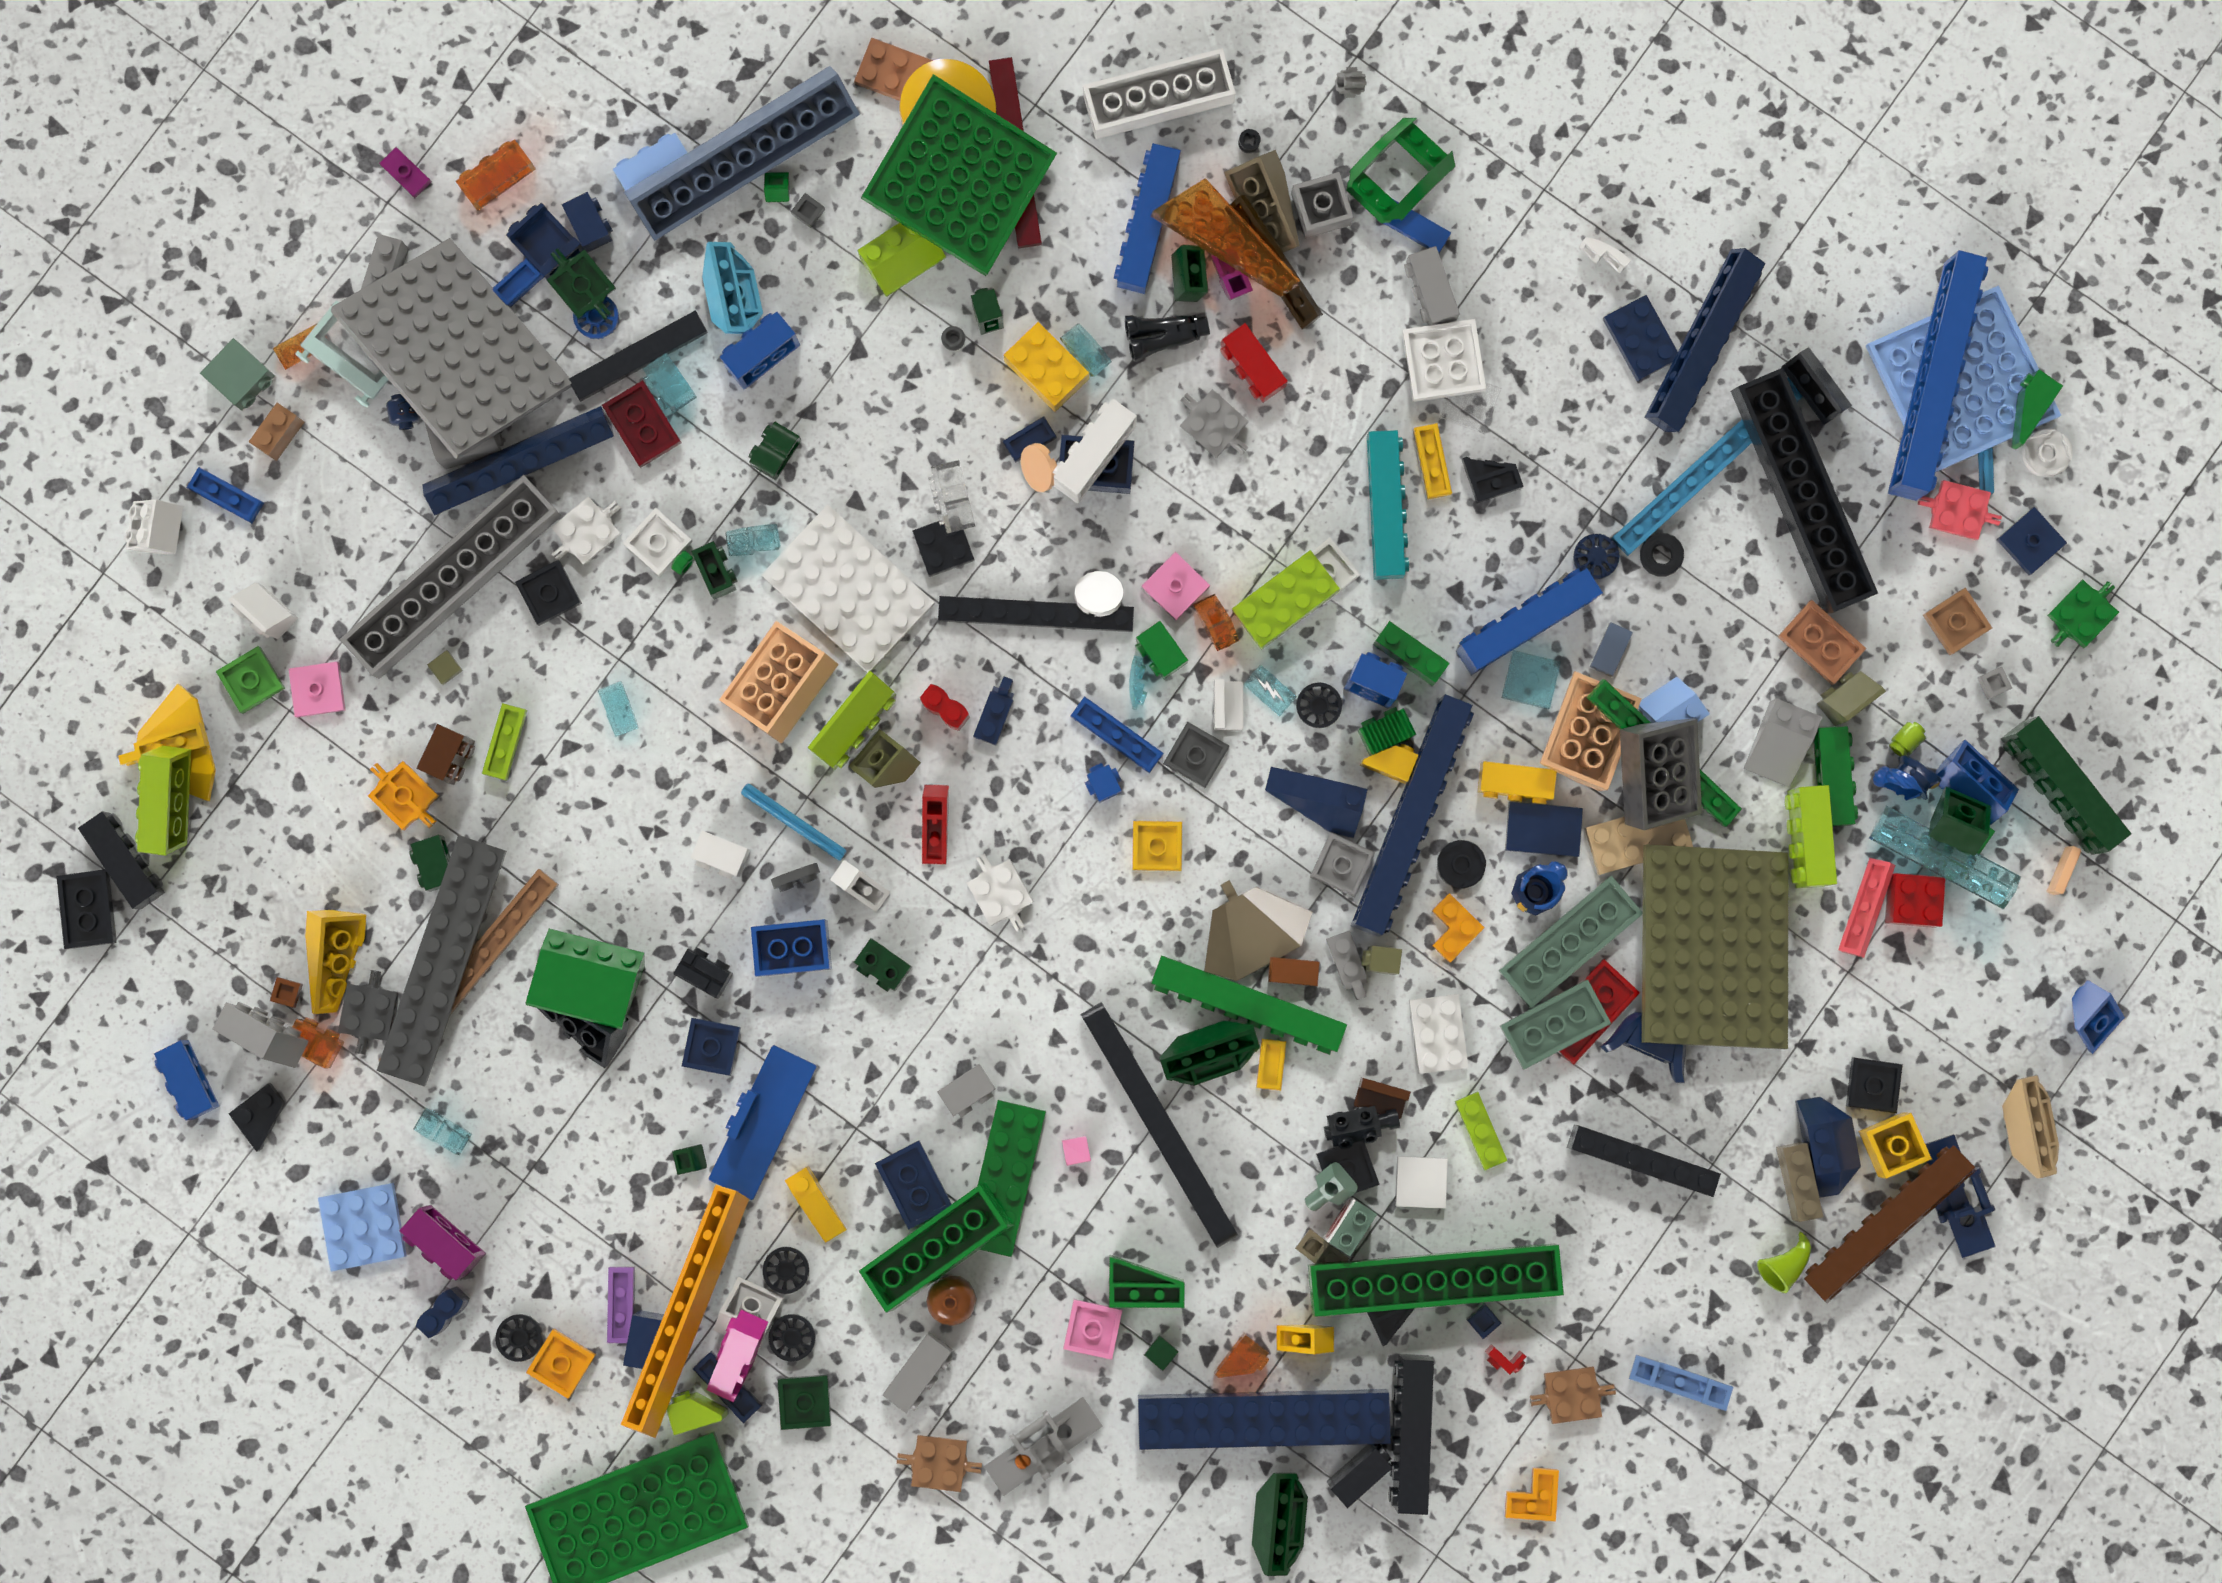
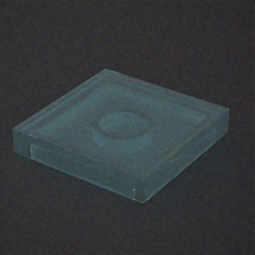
(1531, 679)

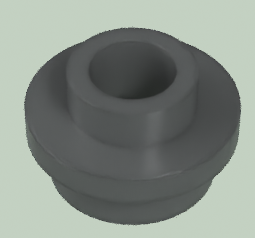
(953, 330)

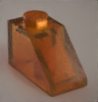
(1216, 622)
(1243, 1358)

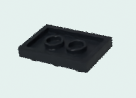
(86, 909)

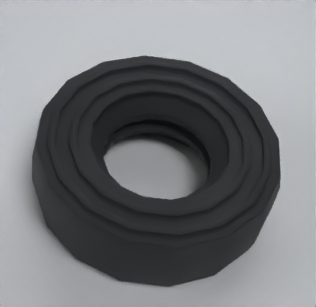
(1672, 544)

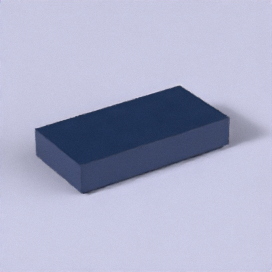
(1037, 432)

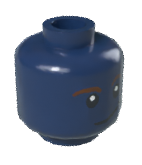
(401, 413)

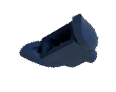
(1630, 1035)

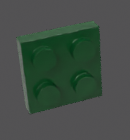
(804, 1402)

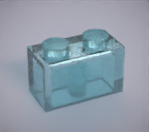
(669, 383)

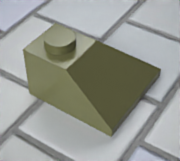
(884, 762)

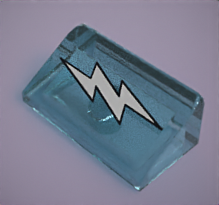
(1270, 690)

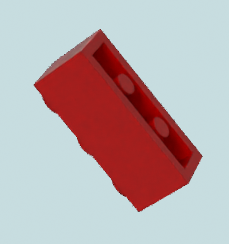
(1253, 363)

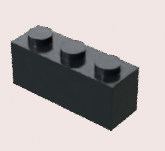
(1816, 385)

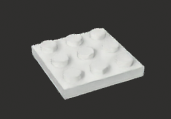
(1444, 360)

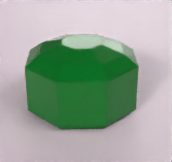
(682, 563)

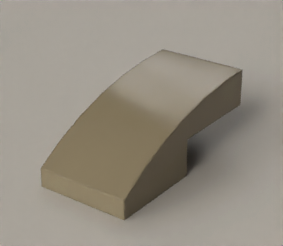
(1318, 1249)

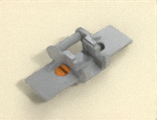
(1047, 1453)

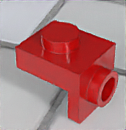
(1498, 1360)

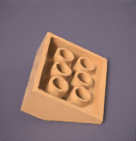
(779, 682)
(1583, 739)

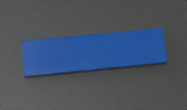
(1116, 734)

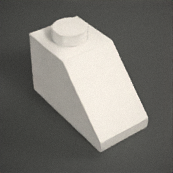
(860, 886)

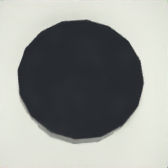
(1461, 864)

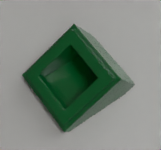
(689, 1159)

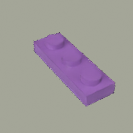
(620, 1303)

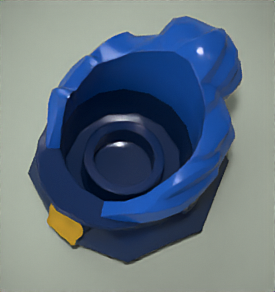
(1908, 779)
(1540, 887)

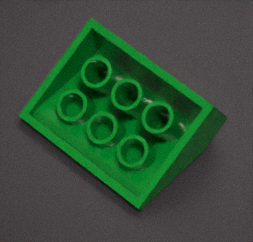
(585, 978)

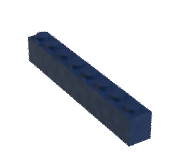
(1705, 340)
(517, 460)

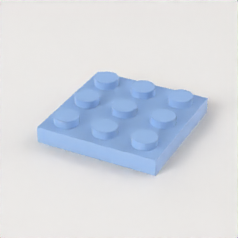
(362, 1227)

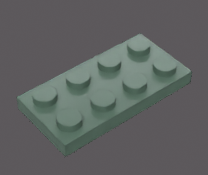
(1555, 1024)

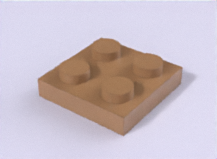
(1957, 621)

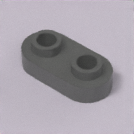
(806, 874)

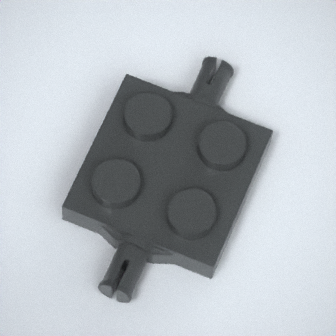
(367, 1012)

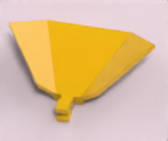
(179, 725)

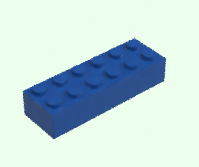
(1529, 621)

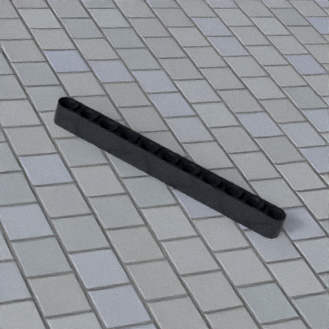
(1159, 1125)

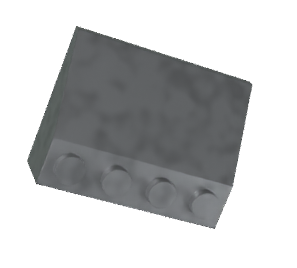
(1660, 772)

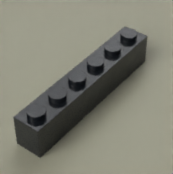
(1643, 1160)

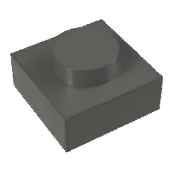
(807, 210)

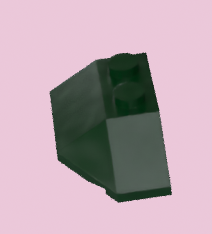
(1209, 1052)
(1279, 1523)

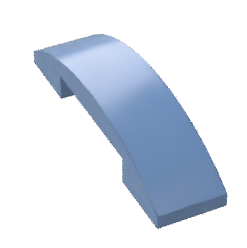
(1681, 1382)

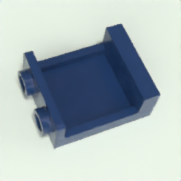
(539, 236)

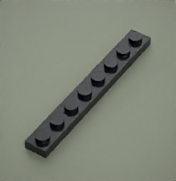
(1031, 614)

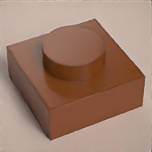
(286, 992)

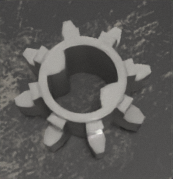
(1350, 82)

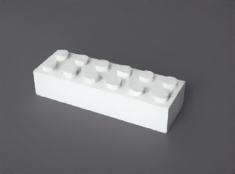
(1159, 93)

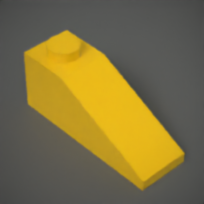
(815, 1204)

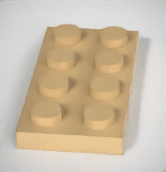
(1621, 845)

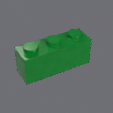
(1411, 653)

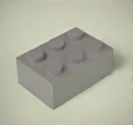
(261, 1034)

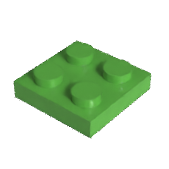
(250, 679)

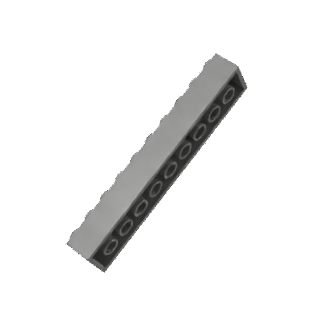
(450, 577)

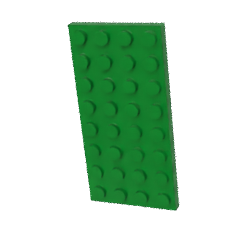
(638, 1514)

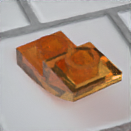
(287, 349)

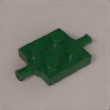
(581, 284)

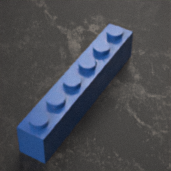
(1143, 229)

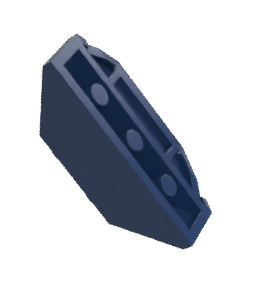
(1830, 1144)

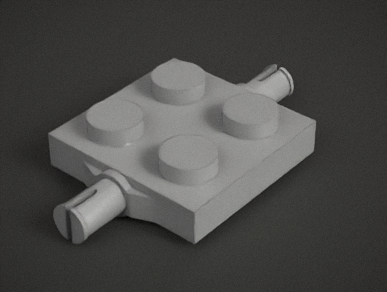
(1214, 423)

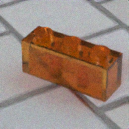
(495, 174)

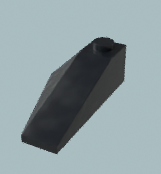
(597, 1040)

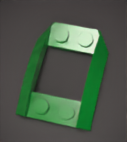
(1419, 147)

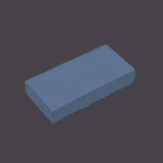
(1611, 649)

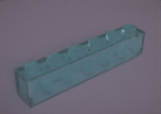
(1965, 870)

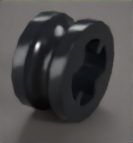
(1247, 148)

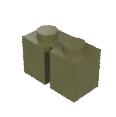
(1382, 960)

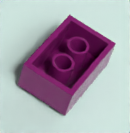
(441, 1243)

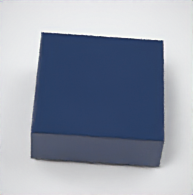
(1483, 1321)

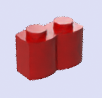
(938, 703)

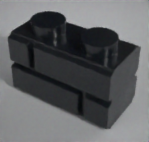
(703, 973)

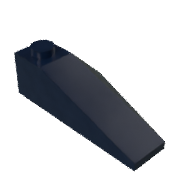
(1324, 801)

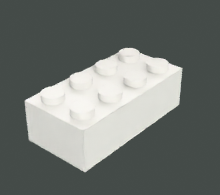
(1095, 450)

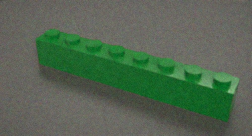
(1249, 1004)

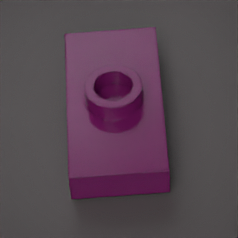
(405, 172)

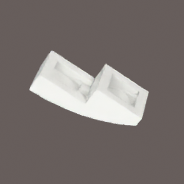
(1597, 249)

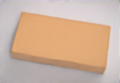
(2064, 870)

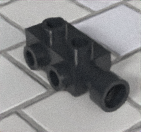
(1359, 1125)

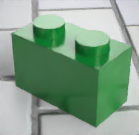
(1161, 650)

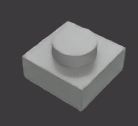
(1994, 682)

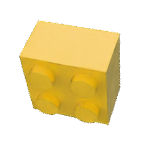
(1894, 1145)

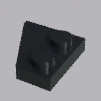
(1491, 478)
(258, 1115)

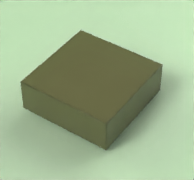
(445, 667)

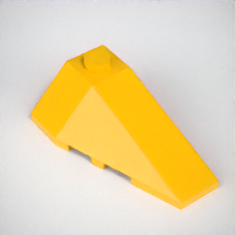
(331, 950)

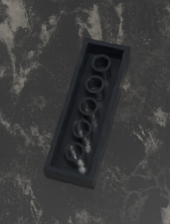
(1412, 1434)

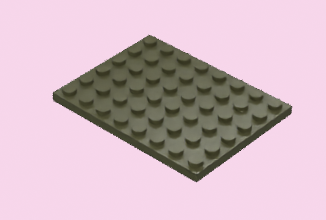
(1715, 947)

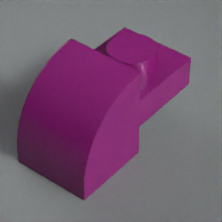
(1231, 280)

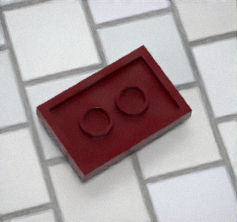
(641, 424)

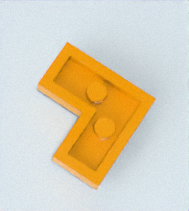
(1460, 924)
(1540, 1503)

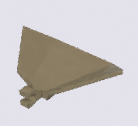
(1251, 931)

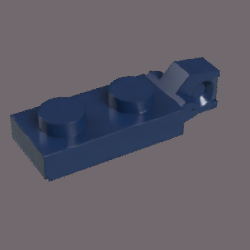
(995, 713)

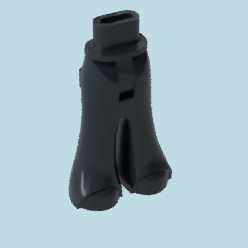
(1177, 330)

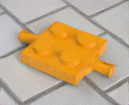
(403, 795)

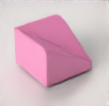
(1076, 1150)

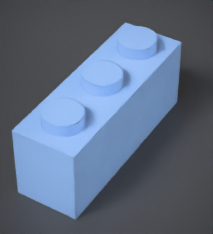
(649, 160)

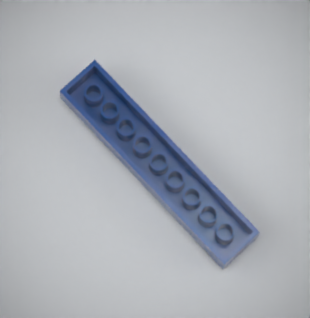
(1938, 376)

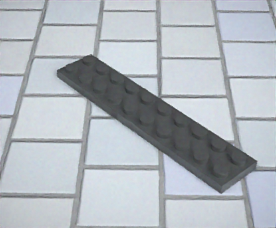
(441, 960)

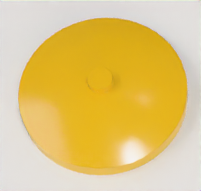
(955, 73)

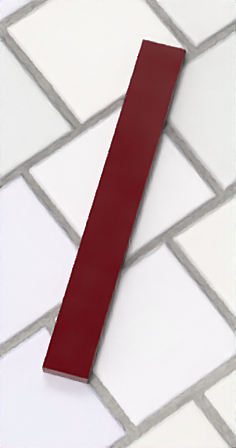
(1008, 108)

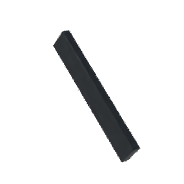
(637, 356)

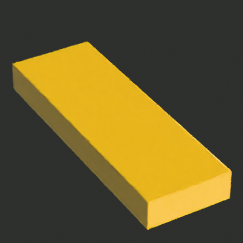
(1432, 461)

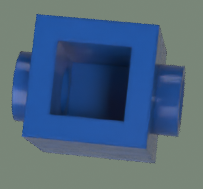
(1103, 782)

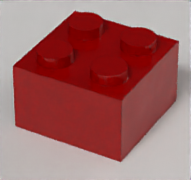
(1915, 900)

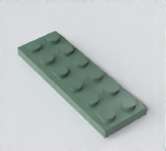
(1570, 942)

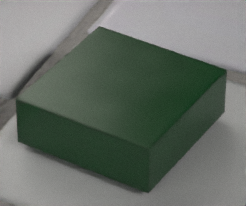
(1161, 1353)

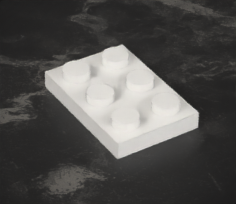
(1438, 1033)

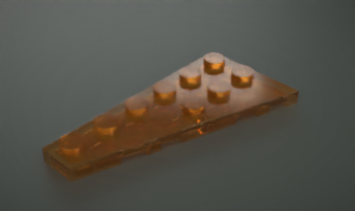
(1216, 226)

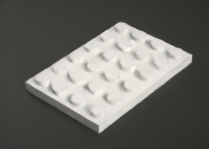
(848, 589)

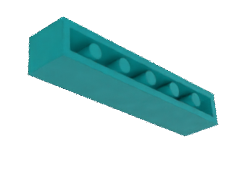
(1386, 505)

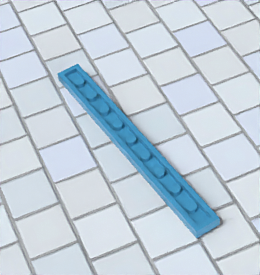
(1686, 486)

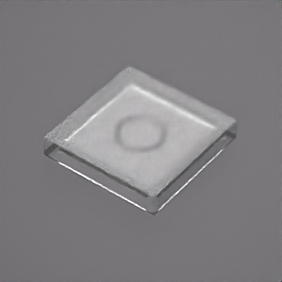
(1472, 409)

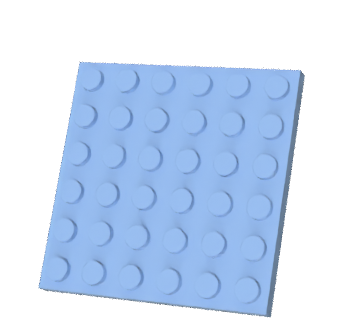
(1988, 384)

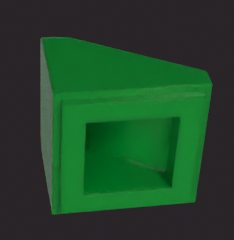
(776, 187)

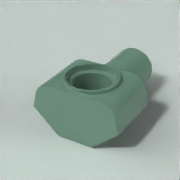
(1328, 1191)

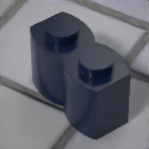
(445, 1307)

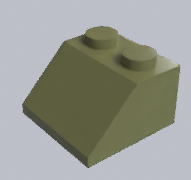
(1850, 697)

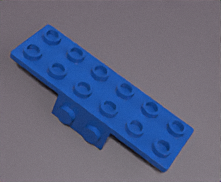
(761, 1121)

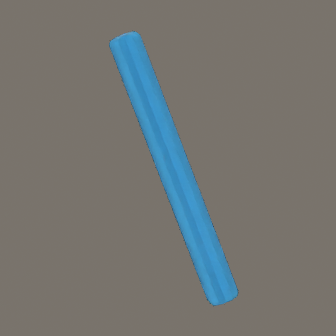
(793, 821)

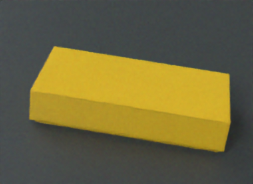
(1271, 1064)

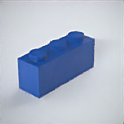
(186, 1080)

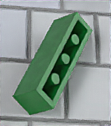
(1834, 769)

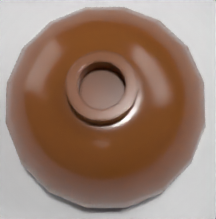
(951, 1300)

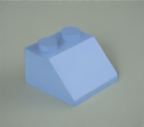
(1672, 703)

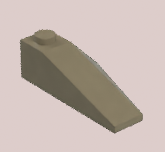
(1267, 190)

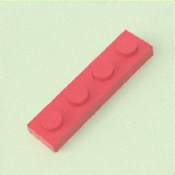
(1866, 907)

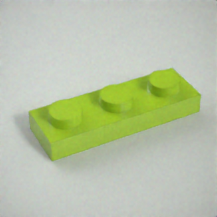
(504, 741)
(1480, 1130)

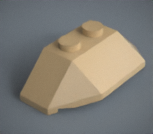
(2031, 1127)

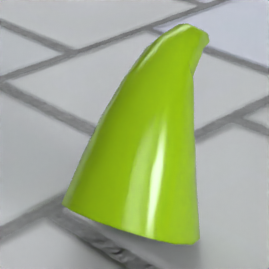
(1784, 1270)

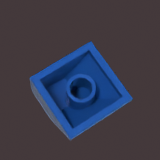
(2095, 1014)

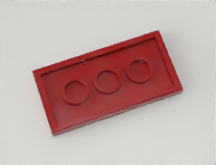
(1614, 995)

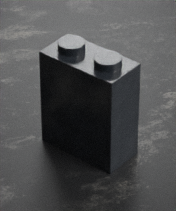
(1360, 1474)

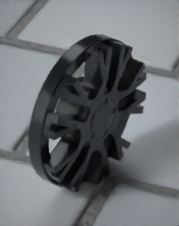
(1319, 705)
(786, 1270)
(519, 1337)
(792, 1337)

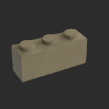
(1799, 1182)

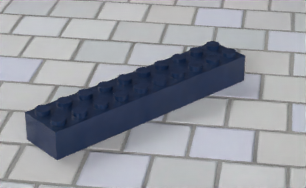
(1411, 816)
(1264, 1419)

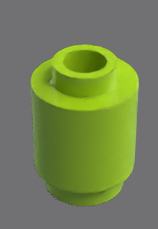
(1907, 739)

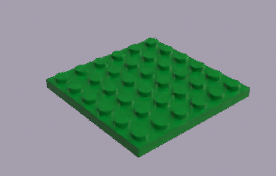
(959, 175)

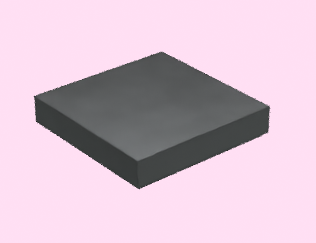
(1196, 755)

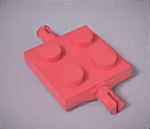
(1959, 510)

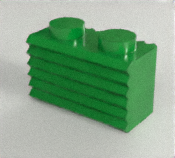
(1386, 731)

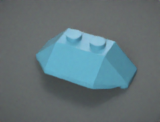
(730, 289)

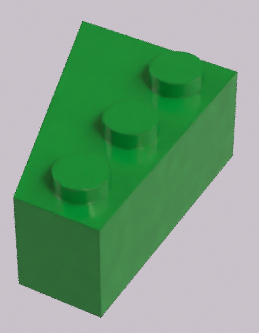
(1142, 1287)

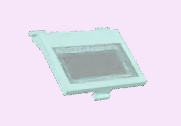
(342, 354)

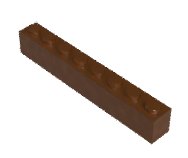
(1890, 1223)

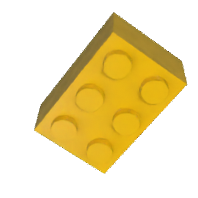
(1046, 366)

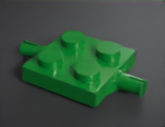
(2083, 614)

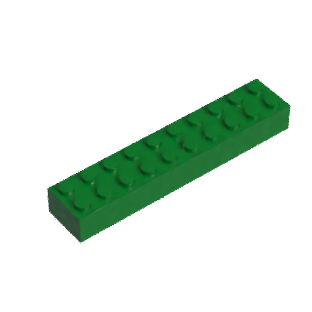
(1435, 1280)

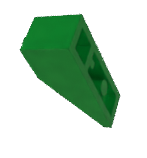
(2032, 402)

